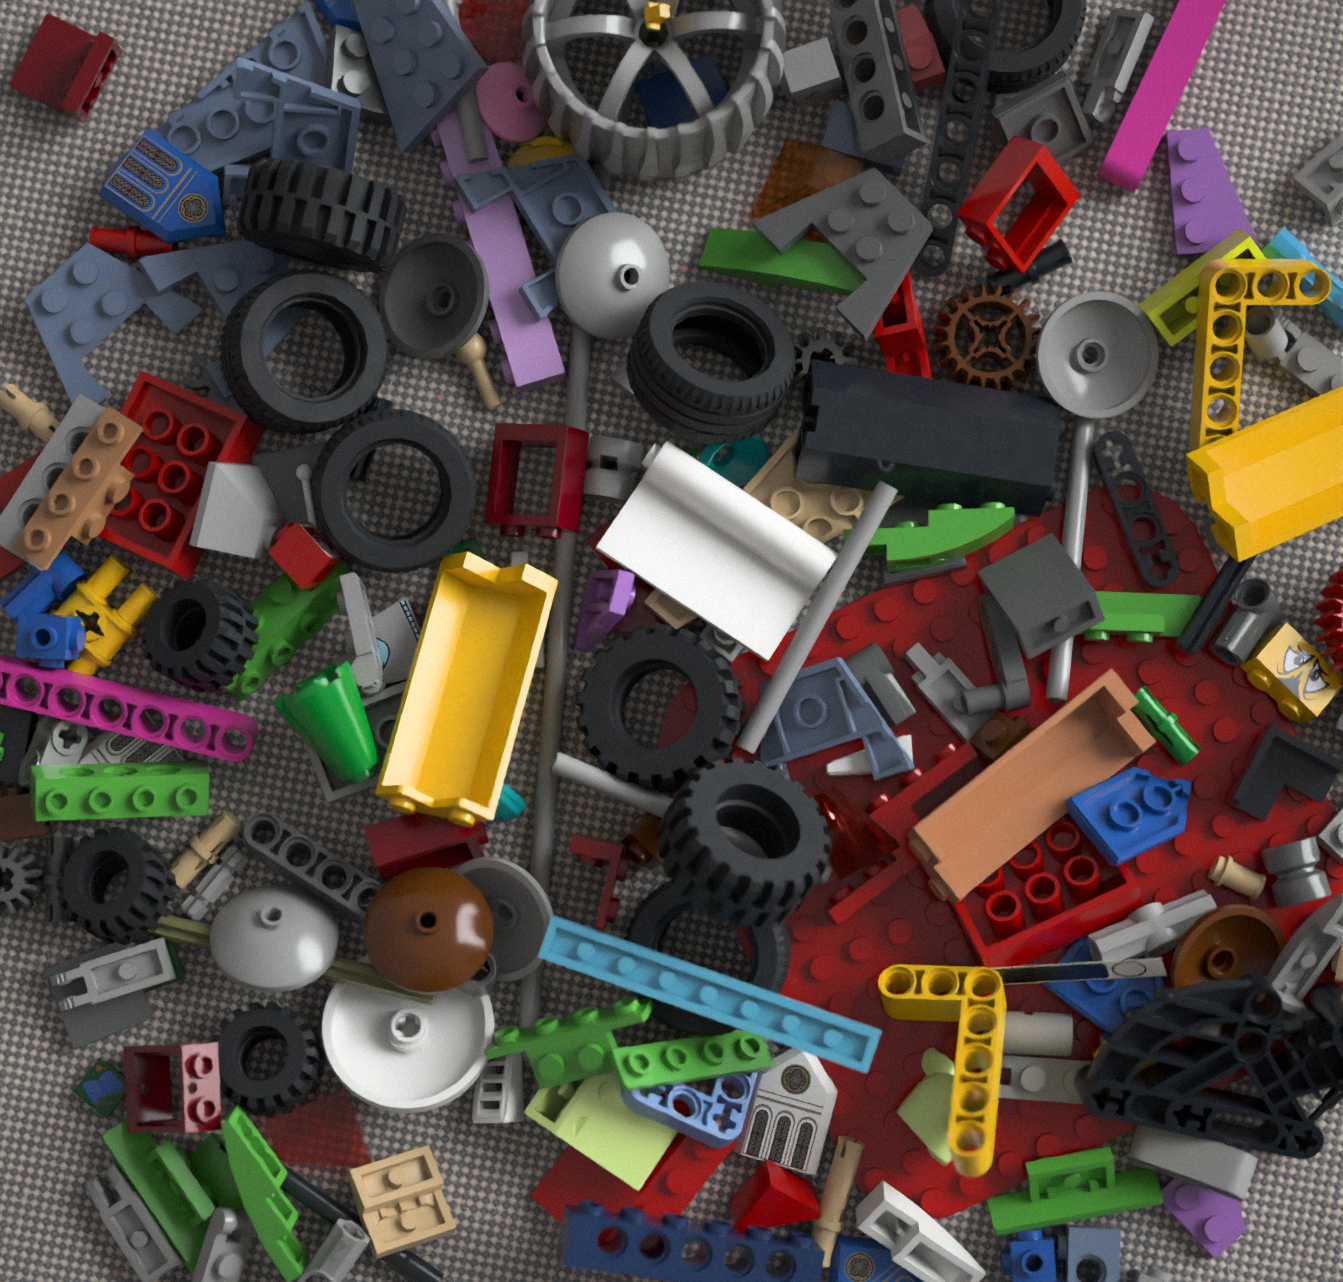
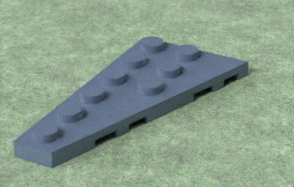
(419, 62)
(230, 131)

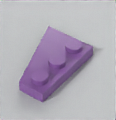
(1201, 194)

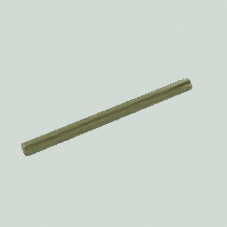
(341, 969)

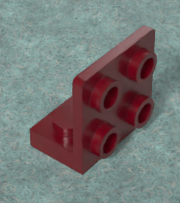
(66, 67)
(592, 853)

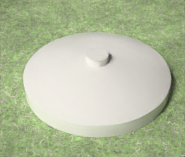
(406, 1051)

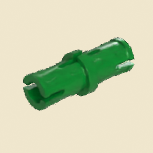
(1164, 727)

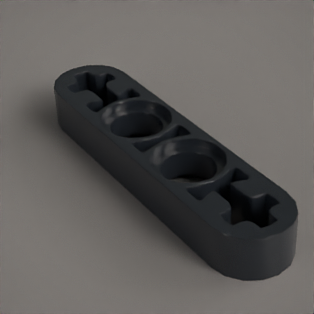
(1128, 512)

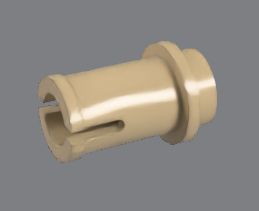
(1236, 877)

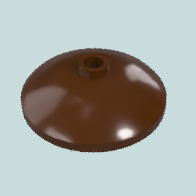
(1240, 936)
(434, 957)

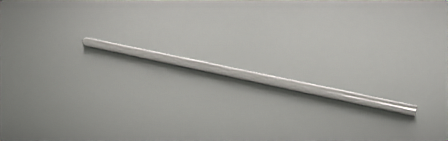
(555, 679)

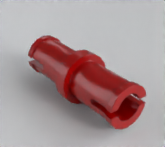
(129, 241)

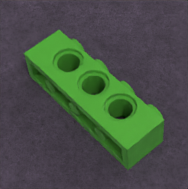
(119, 790)

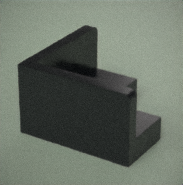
(1280, 761)

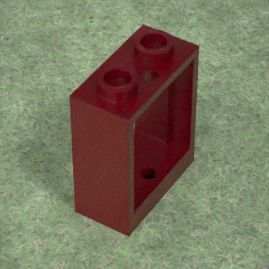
(567, 482)
(422, 841)
(153, 1109)

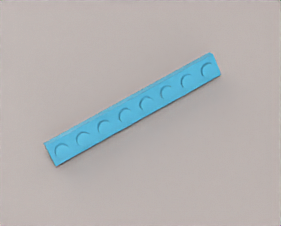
(710, 994)

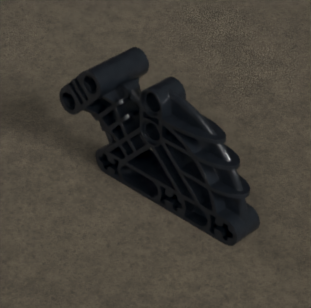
(1218, 1016)

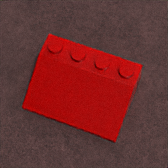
(170, 468)
(1045, 898)
(667, 1189)

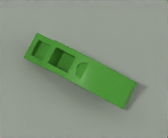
(950, 536)

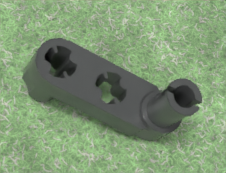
(1011, 685)

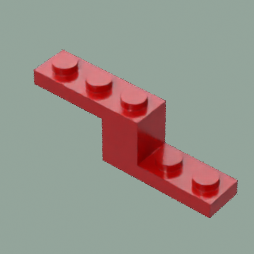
(902, 334)
(896, 819)

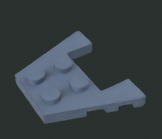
(307, 127)
(552, 199)
(226, 275)
(87, 303)
(827, 711)

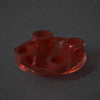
(494, 26)

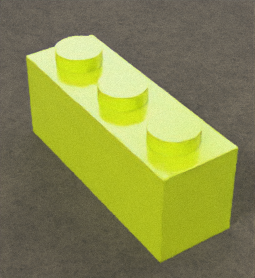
(1175, 304)

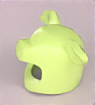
(929, 1105)

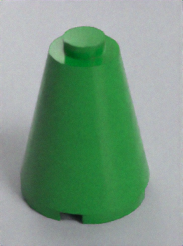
(332, 721)

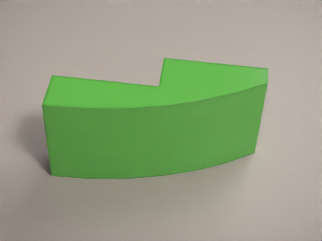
(213, 1168)

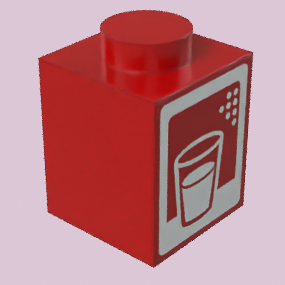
(305, 554)

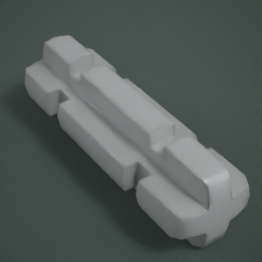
(214, 883)

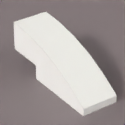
(915, 1238)

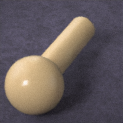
(473, 355)

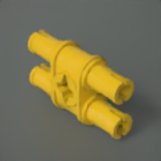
(115, 624)

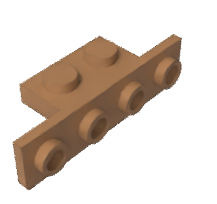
(83, 491)

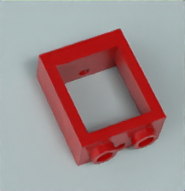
(1037, 221)

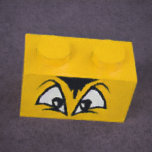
(1292, 673)

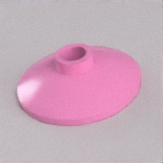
(500, 109)

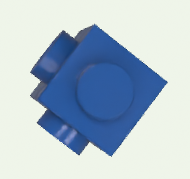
(49, 638)
(1029, 1257)

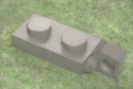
(1114, 62)
(941, 685)

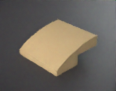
(401, 1201)

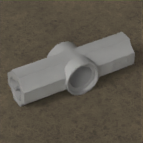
(1149, 929)
(337, 1253)

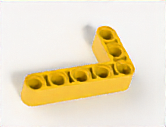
(1230, 341)
(973, 1050)

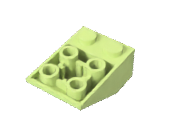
(602, 1127)

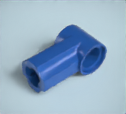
(42, 589)

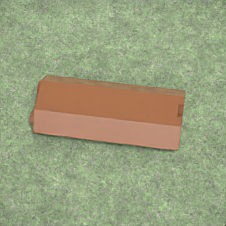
(1028, 788)

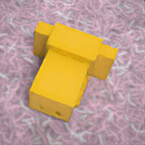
(655, 15)

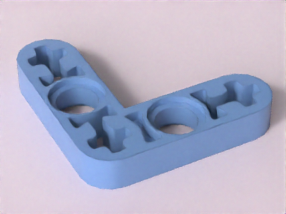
(703, 1108)

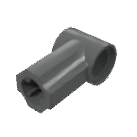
(1252, 615)
(876, 678)

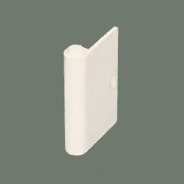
(716, 550)

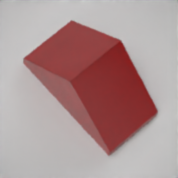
(773, 1199)

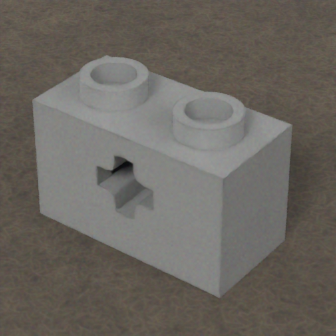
(811, 74)

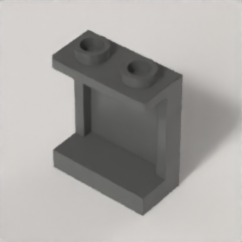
(1042, 595)

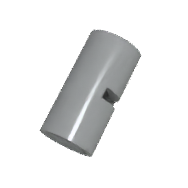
(1037, 1033)

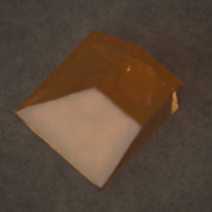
(801, 172)

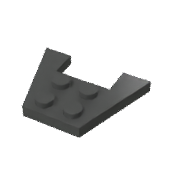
(868, 228)

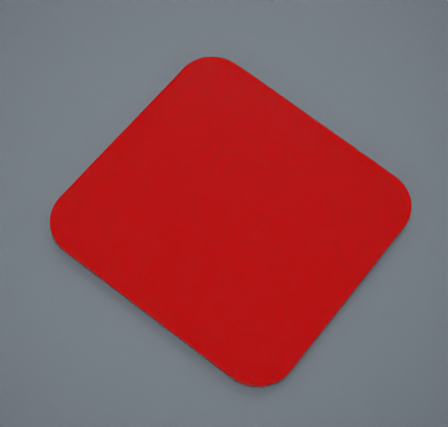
(910, 925)

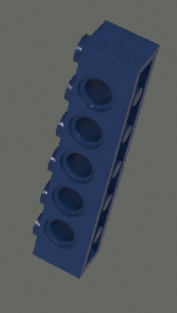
(583, 1223)

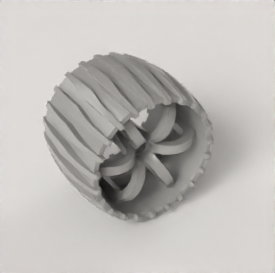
(654, 151)

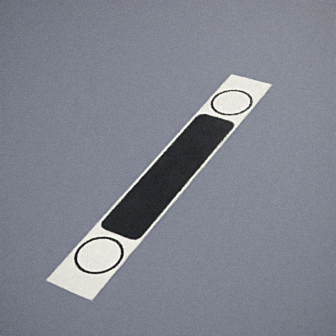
(1081, 971)

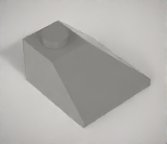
(237, 511)

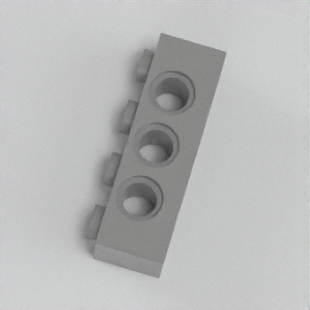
(46, 470)

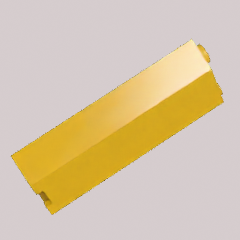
(1273, 477)
(466, 689)

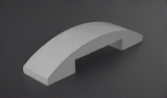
(1306, 958)

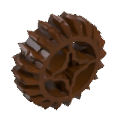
(976, 325)

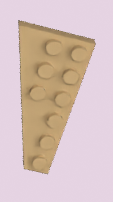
(811, 506)

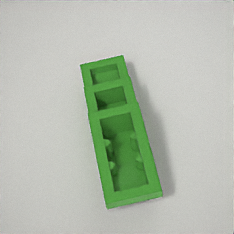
(804, 266)
(259, 1180)

